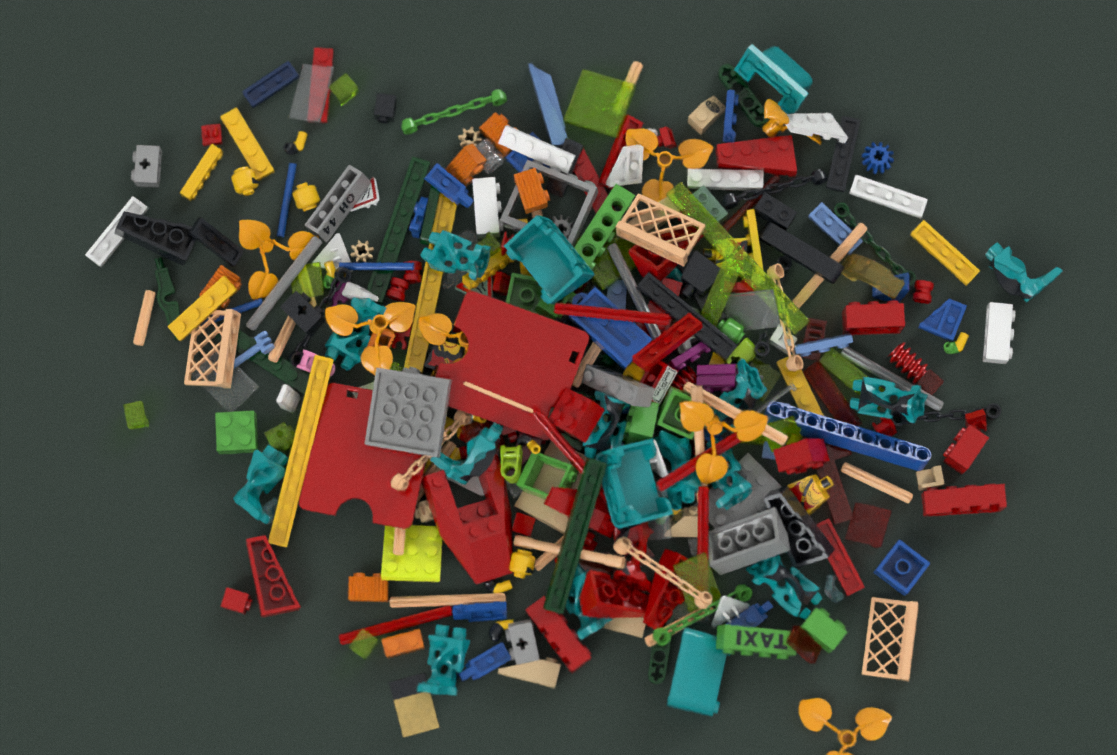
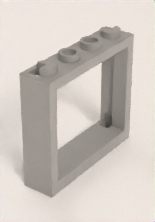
(554, 173)

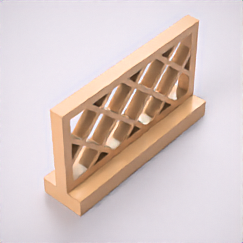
(649, 240)
(227, 350)
(907, 644)

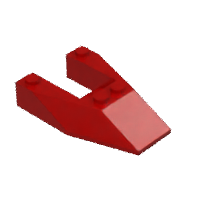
(477, 532)

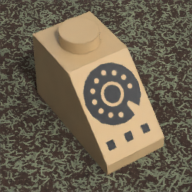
(706, 114)
(685, 523)

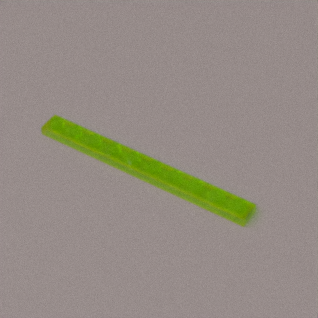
(726, 245)

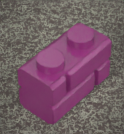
(717, 377)

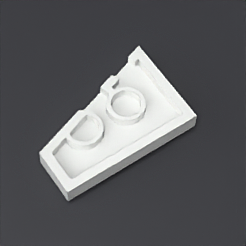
(816, 123)

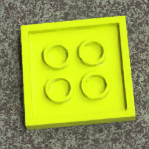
(420, 557)

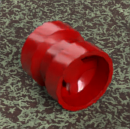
(413, 276)
(397, 289)
(923, 291)

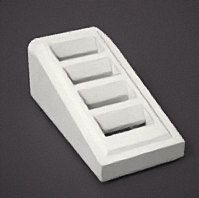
(352, 290)
(288, 399)

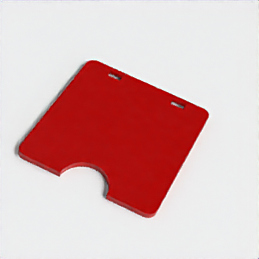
(514, 357)
(348, 469)

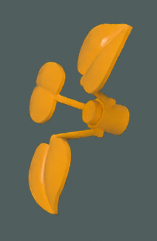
(777, 119)
(692, 151)
(255, 235)
(398, 316)
(436, 329)
(696, 415)
(871, 722)

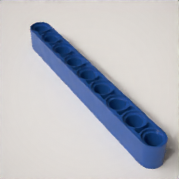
(856, 435)

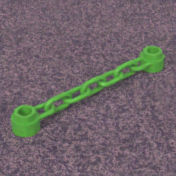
(410, 126)
(662, 636)

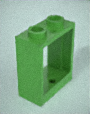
(533, 469)

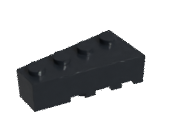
(157, 235)
(804, 536)

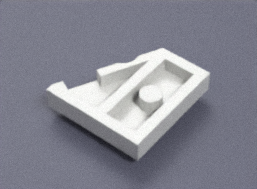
(627, 167)

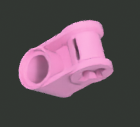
(309, 355)

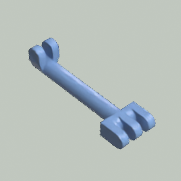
(263, 344)

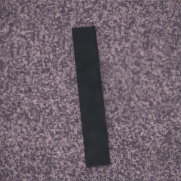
(677, 309)

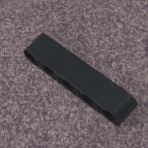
(801, 252)

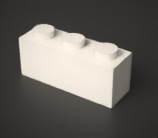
(487, 206)
(998, 333)

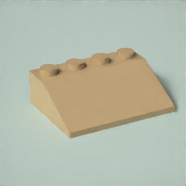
(548, 478)

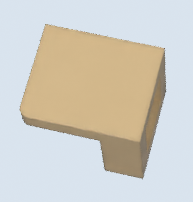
(930, 478)

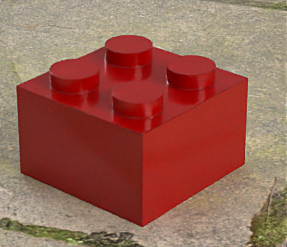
(576, 415)
(964, 451)
(801, 456)

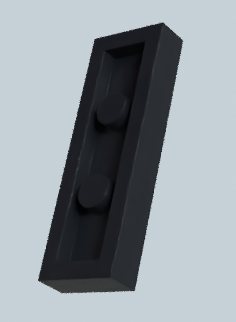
(557, 187)
(216, 242)

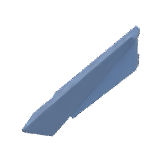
(549, 106)

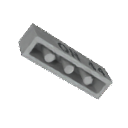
(337, 203)
(618, 385)

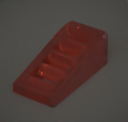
(819, 323)

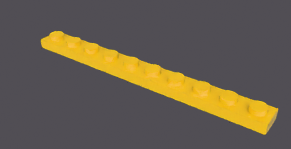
(429, 288)
(300, 451)

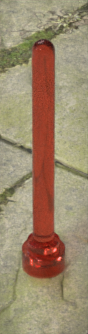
(748, 205)

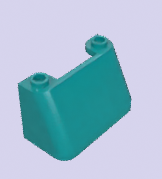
(549, 259)
(631, 484)
(697, 674)

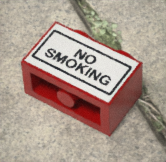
(660, 378)

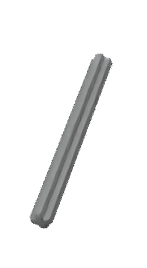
(284, 283)
(631, 286)
(885, 374)

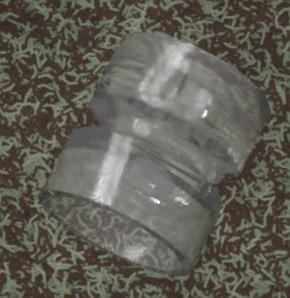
(494, 158)

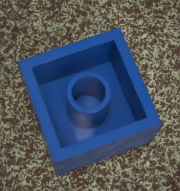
(901, 567)

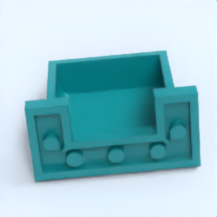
(779, 72)

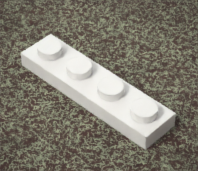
(536, 149)
(725, 179)
(888, 196)
(108, 241)

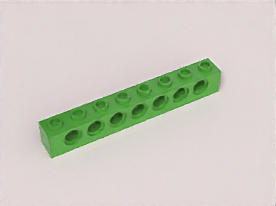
(618, 197)

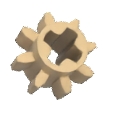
(469, 133)
(360, 247)
(423, 512)

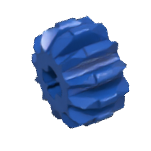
(881, 151)

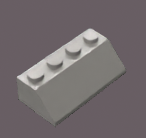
(747, 541)

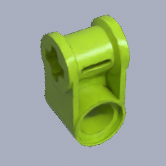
(742, 351)
(511, 459)

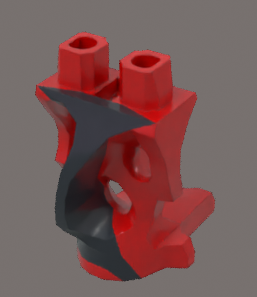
(631, 573)

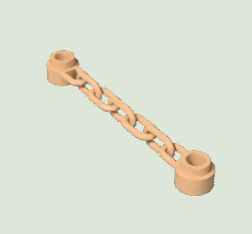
(795, 362)
(400, 482)
(702, 600)

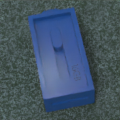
(615, 337)

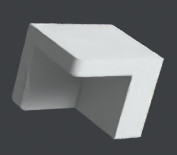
(777, 340)

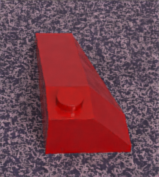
(655, 264)
(562, 501)
(664, 594)
(610, 599)

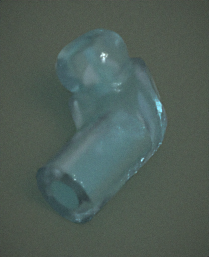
(269, 507)
(831, 591)

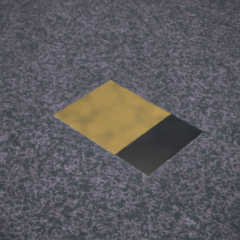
(413, 708)

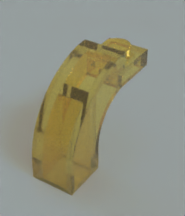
(873, 273)

